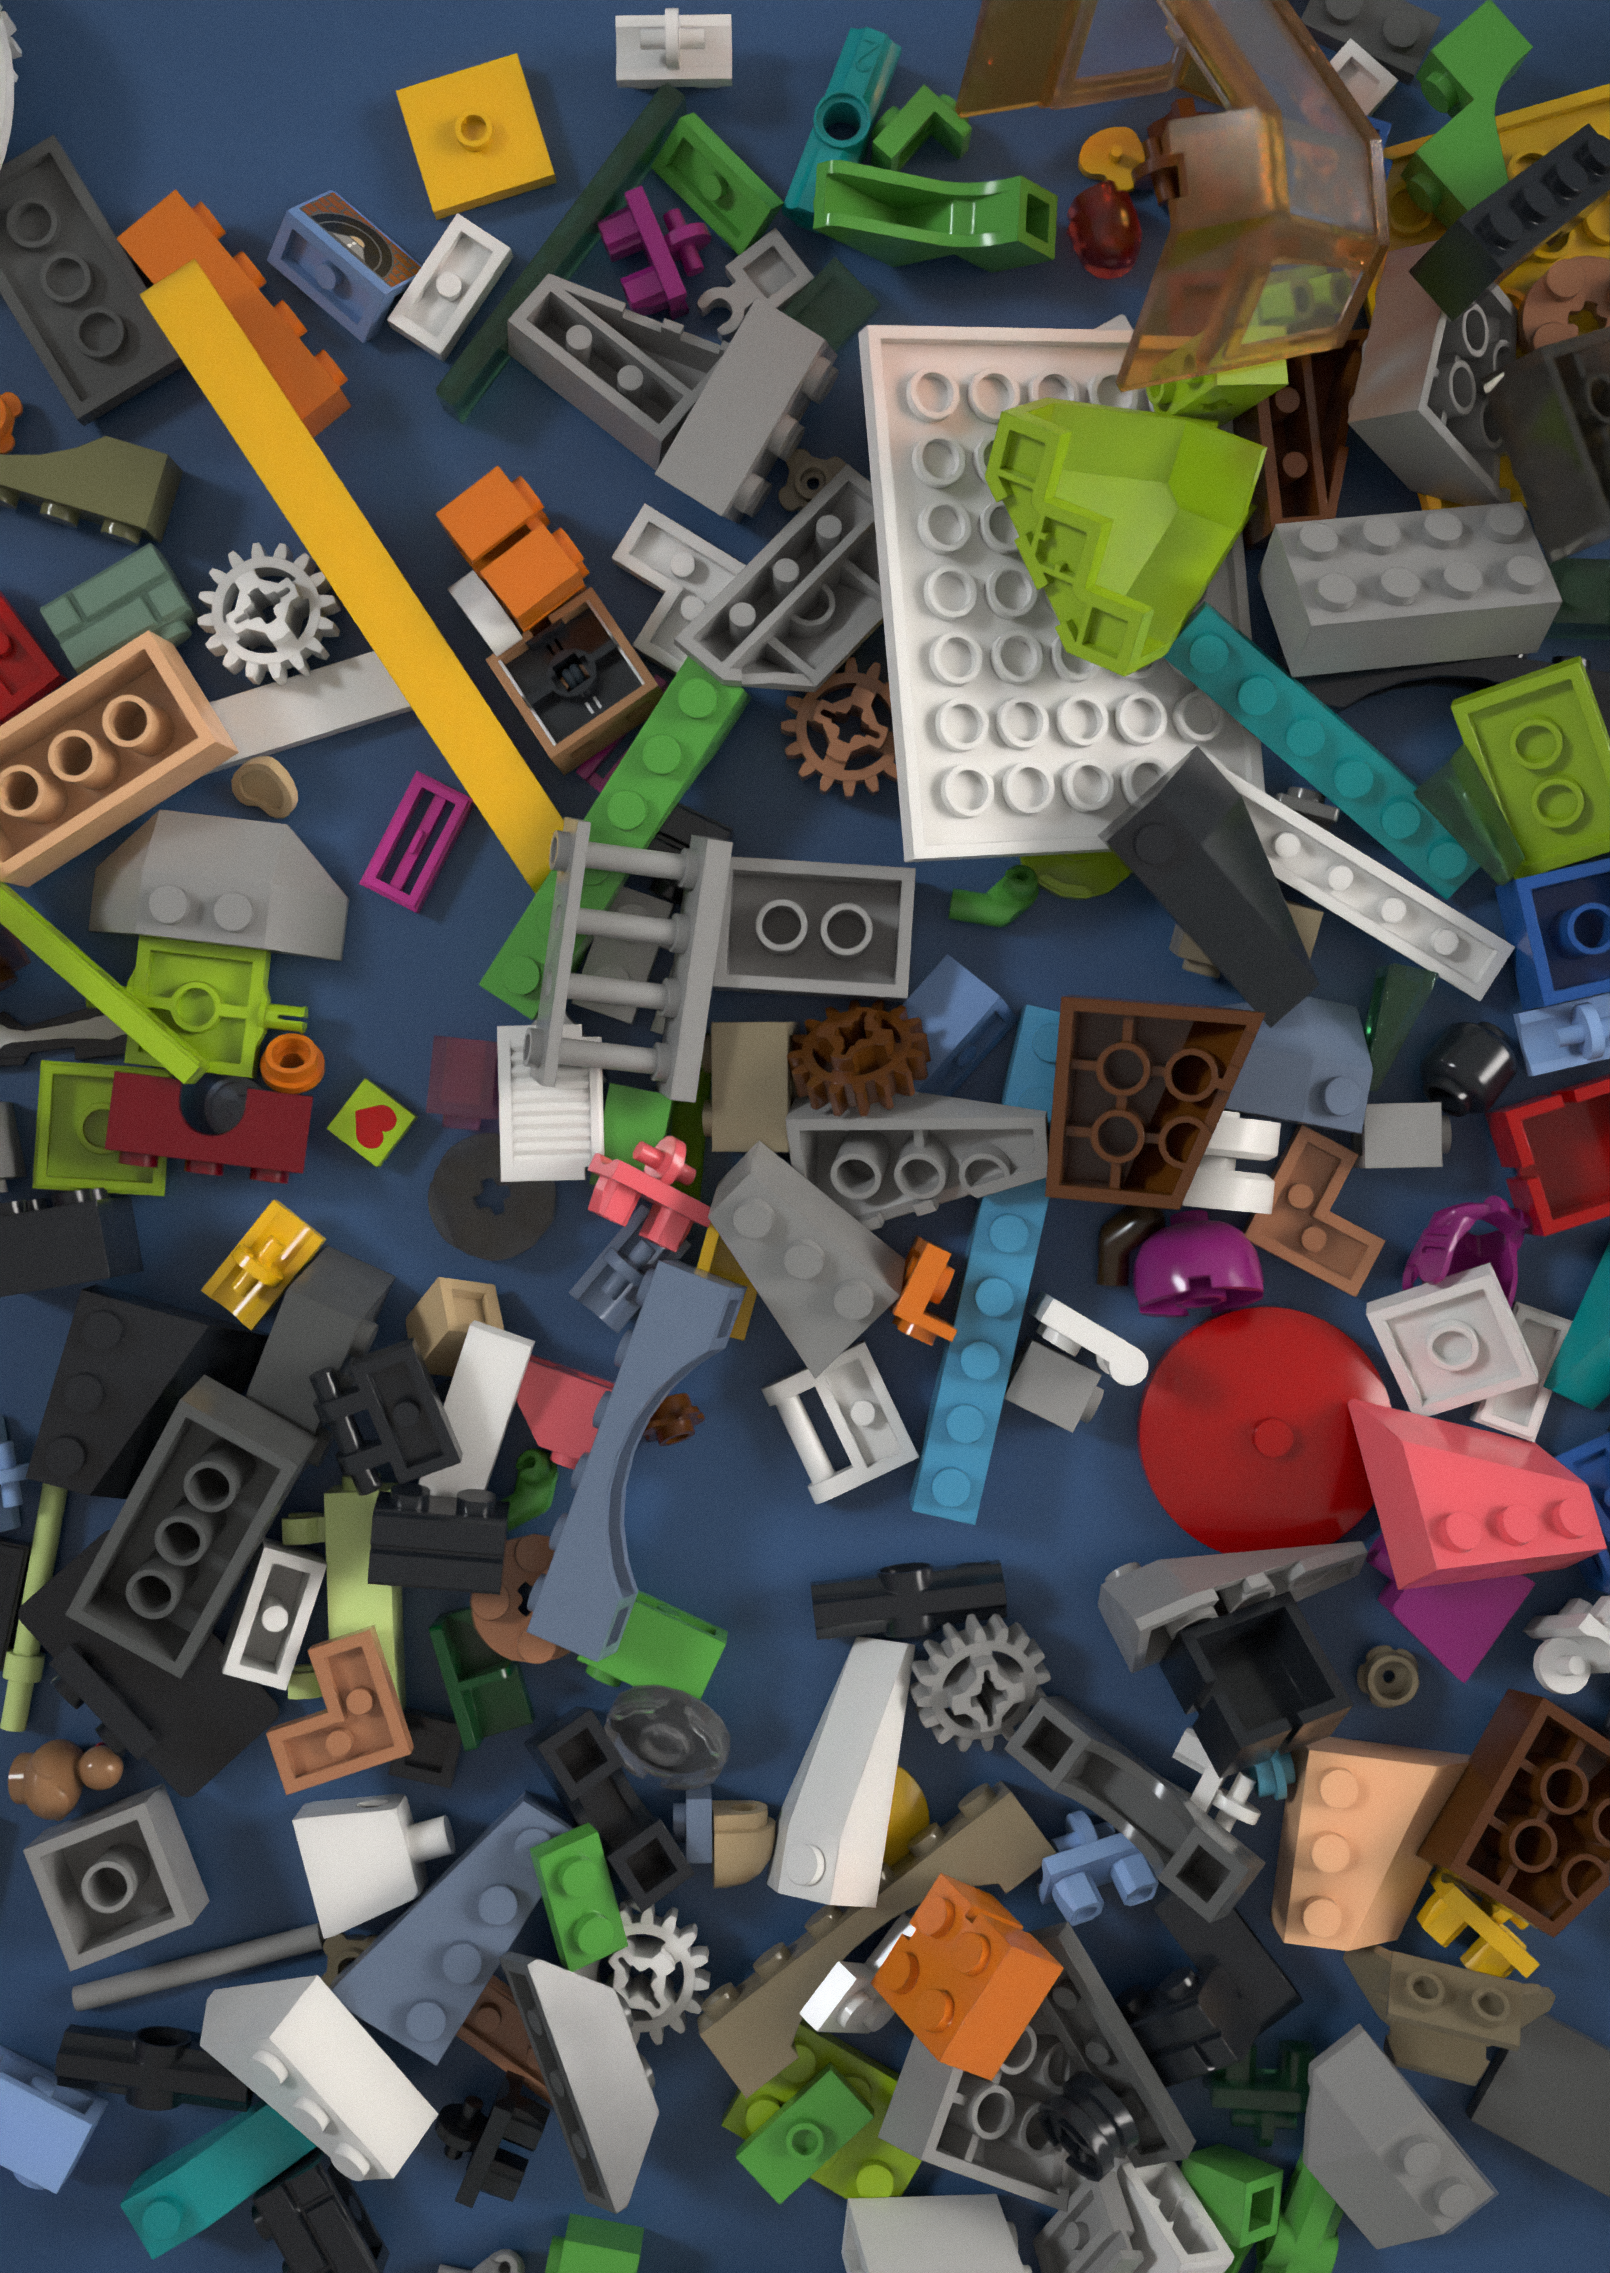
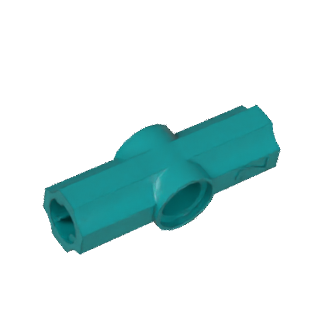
(851, 98)

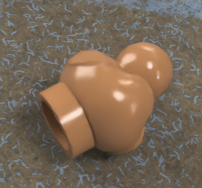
(56, 1773)

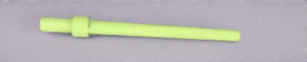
(25, 1662)

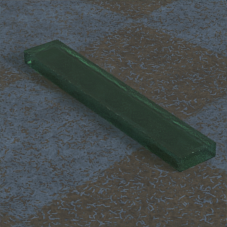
(563, 249)

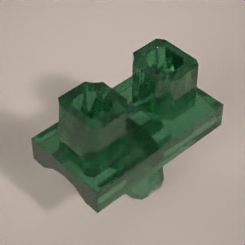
(1264, 2096)

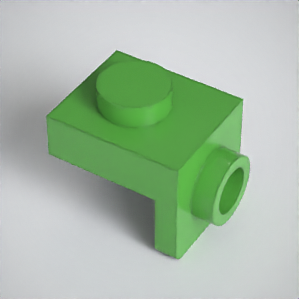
(905, 131)

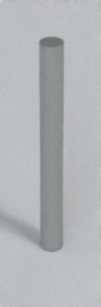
(197, 1967)

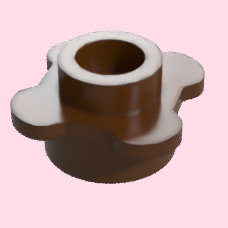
(673, 1420)

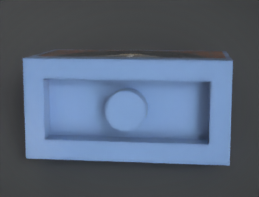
(342, 262)

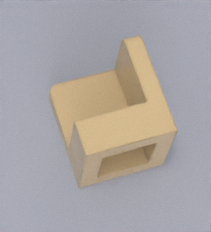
(444, 1317)

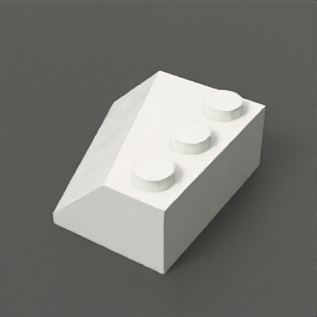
(318, 2072)

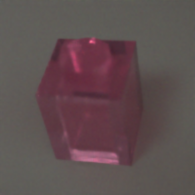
(463, 1082)

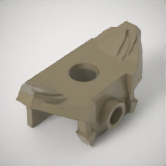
(1444, 2013)

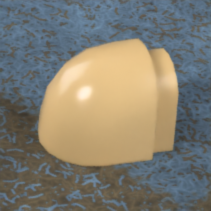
(740, 1841)

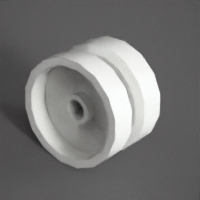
(1217, 1182)

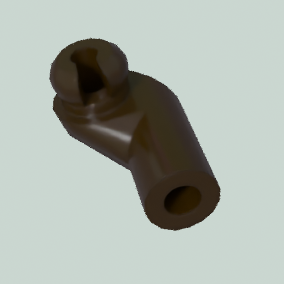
(1122, 1235)

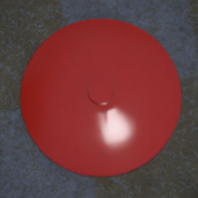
(1255, 1430)

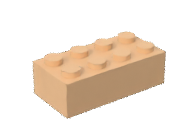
(101, 755)

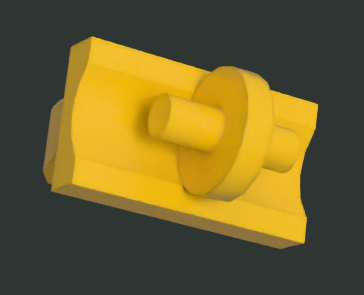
(264, 1264)
(1497, 1948)

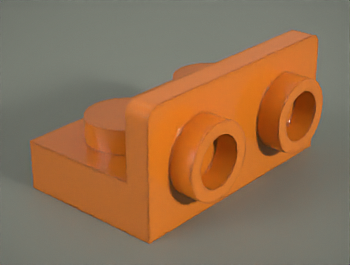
(924, 1280)

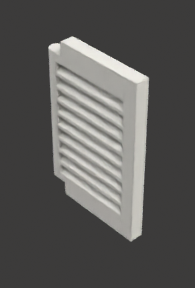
(544, 1128)

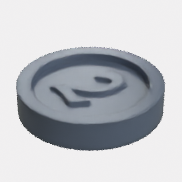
(227, 1102)

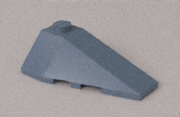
(1307, 1068)

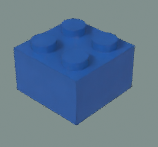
(1559, 933)

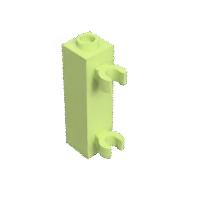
(351, 1600)

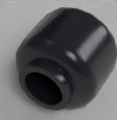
(1468, 1068)

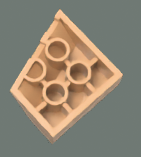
(1354, 1838)

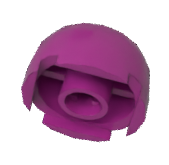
(1196, 1267)

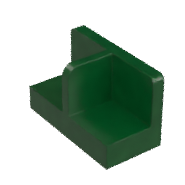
(481, 1685)

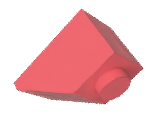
(561, 1408)

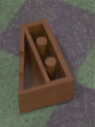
(1304, 439)

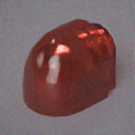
(1105, 230)

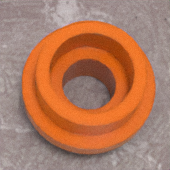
(287, 1052)

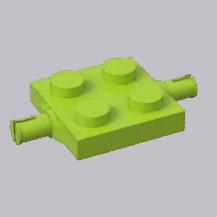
(211, 1000)

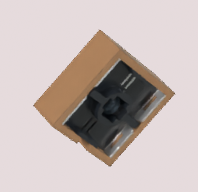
(577, 682)

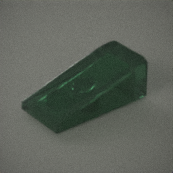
(1468, 811)
(1392, 1010)

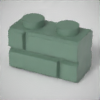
(119, 607)

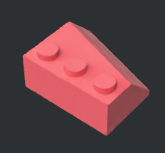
(1470, 1500)

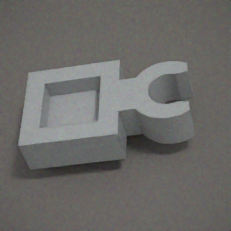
(763, 271)

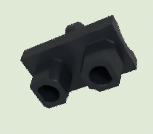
(469, 2130)

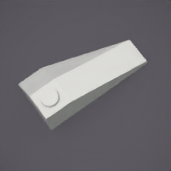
(842, 1796)

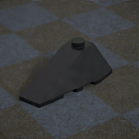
(1209, 872)

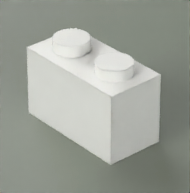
(273, 1613)

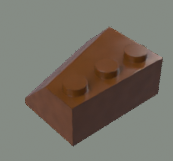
(1140, 1095)
(1529, 1815)

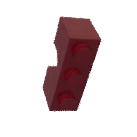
(149, 1123)

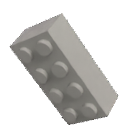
(1407, 588)

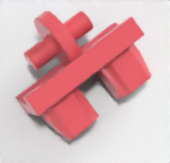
(623, 1185)

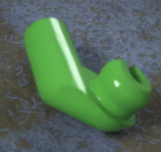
(1001, 903)
(533, 1487)

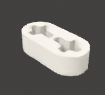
(485, 613)

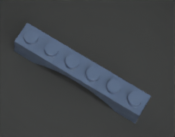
(590, 1580)

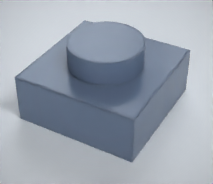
(694, 1824)

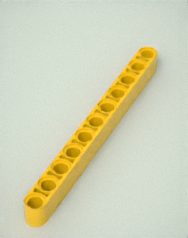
(357, 565)

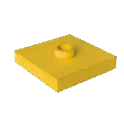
(476, 136)

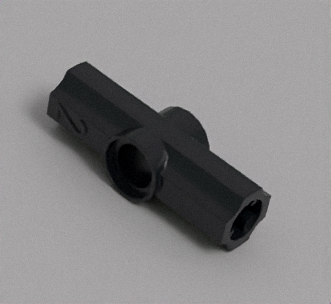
(908, 1599)
(151, 2067)

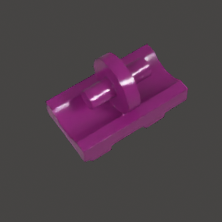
(637, 230)

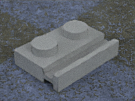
(1091, 2233)

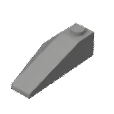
(1157, 1600)

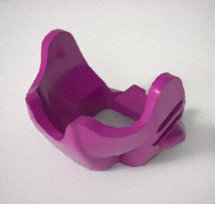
(1450, 1249)

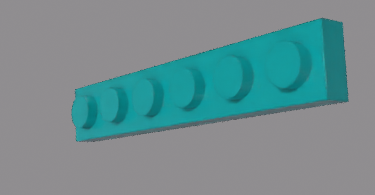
(1318, 746)

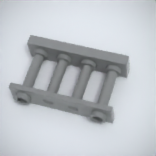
(689, 935)

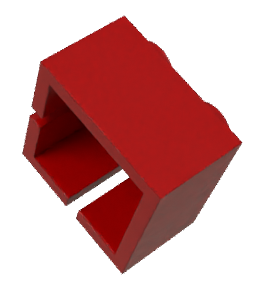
(1558, 1154)

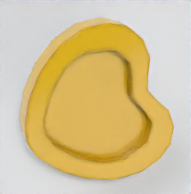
(1112, 156)

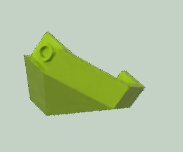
(1121, 518)

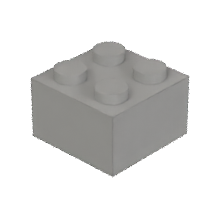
(116, 1877)

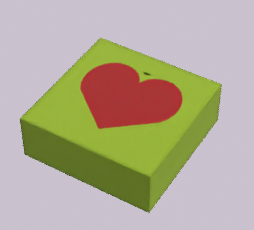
(372, 1122)

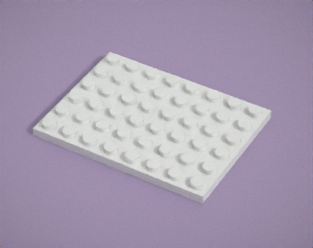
(992, 720)

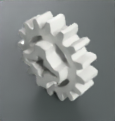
(247, 624)
(661, 1954)

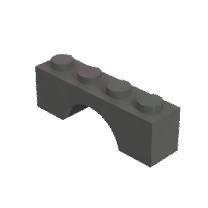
(1177, 1837)

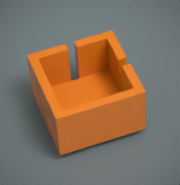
(507, 544)
(966, 1977)

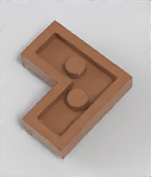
(1301, 1220)
(361, 1718)

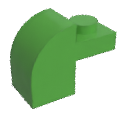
(633, 1117)

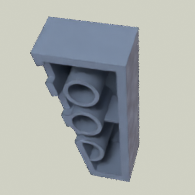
(447, 1944)

